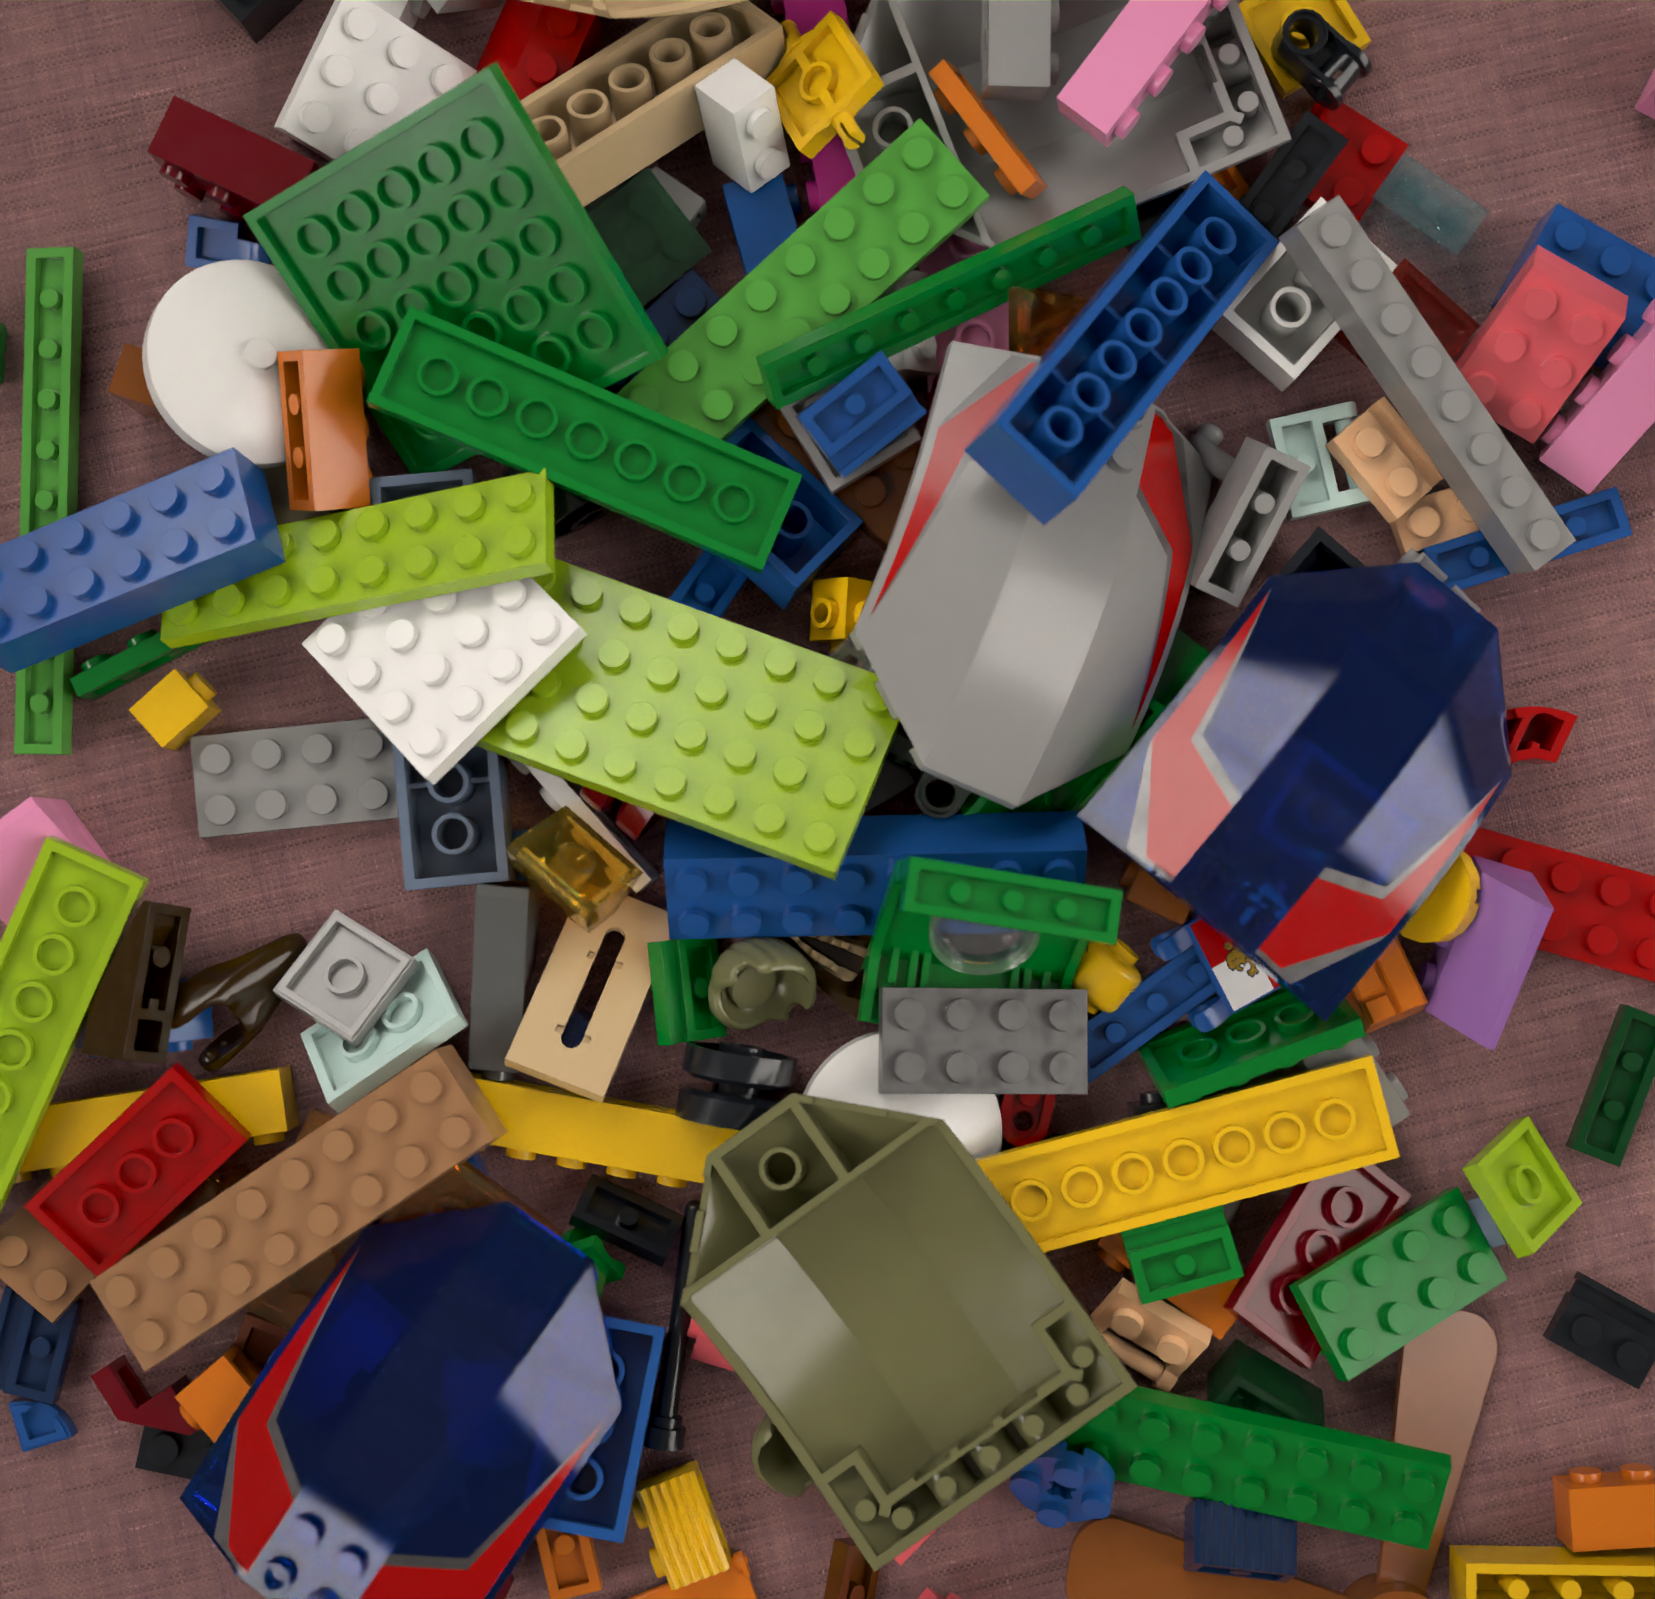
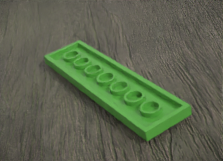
(826, 269)

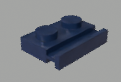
(33, 1349)

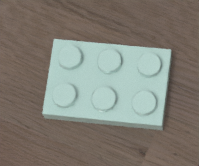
(410, 1027)

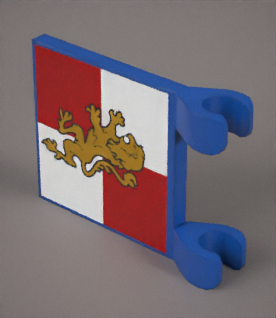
(1230, 972)

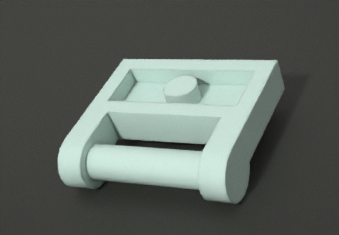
(1305, 440)

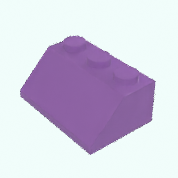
(1481, 971)

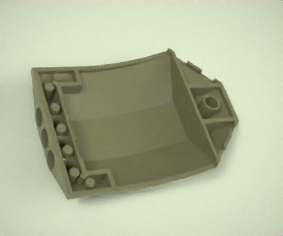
(889, 1314)

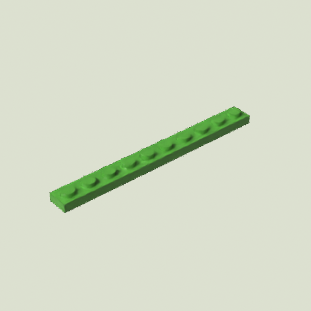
(49, 468)

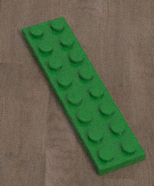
(584, 439)
(1270, 1465)

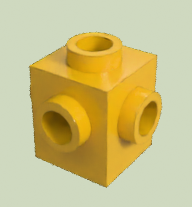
(836, 608)

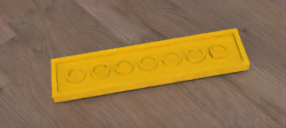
(1197, 1154)

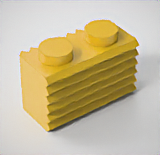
(682, 1525)

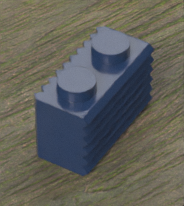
(1238, 1542)

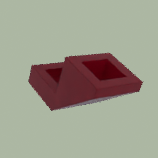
(133, 1403)

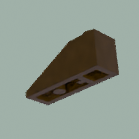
(139, 990)

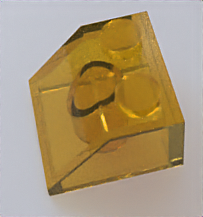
(574, 867)

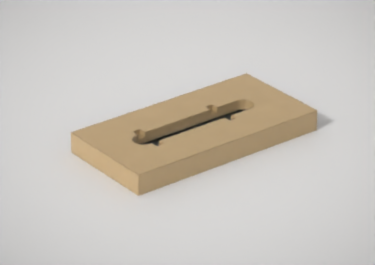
(593, 1063)

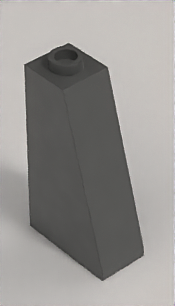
(501, 972)

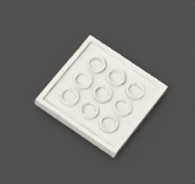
(445, 664)

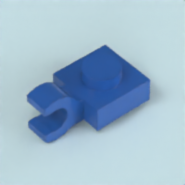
(218, 240)

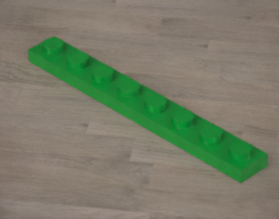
(949, 297)

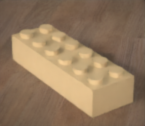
(641, 94)

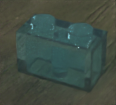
(1431, 204)

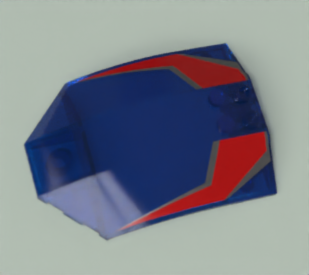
(1319, 771)
(416, 1415)

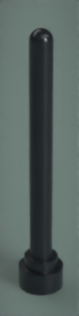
(665, 1427)

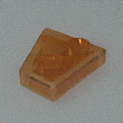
(1040, 318)

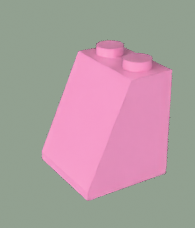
(23, 836)

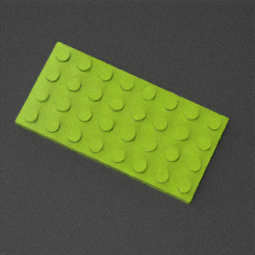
(704, 722)

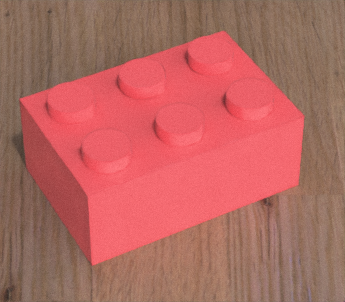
(1540, 342)

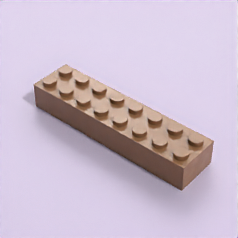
(298, 1206)

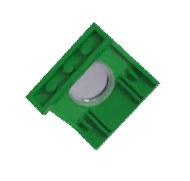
(981, 930)

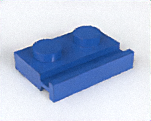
(861, 414)

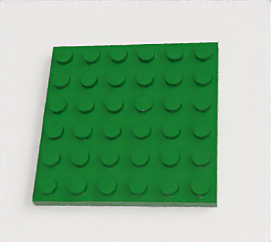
(468, 225)

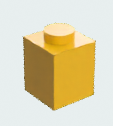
(176, 708)

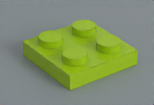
(1522, 1186)

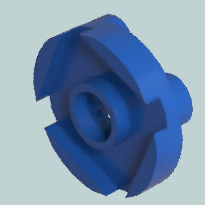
(1065, 1486)

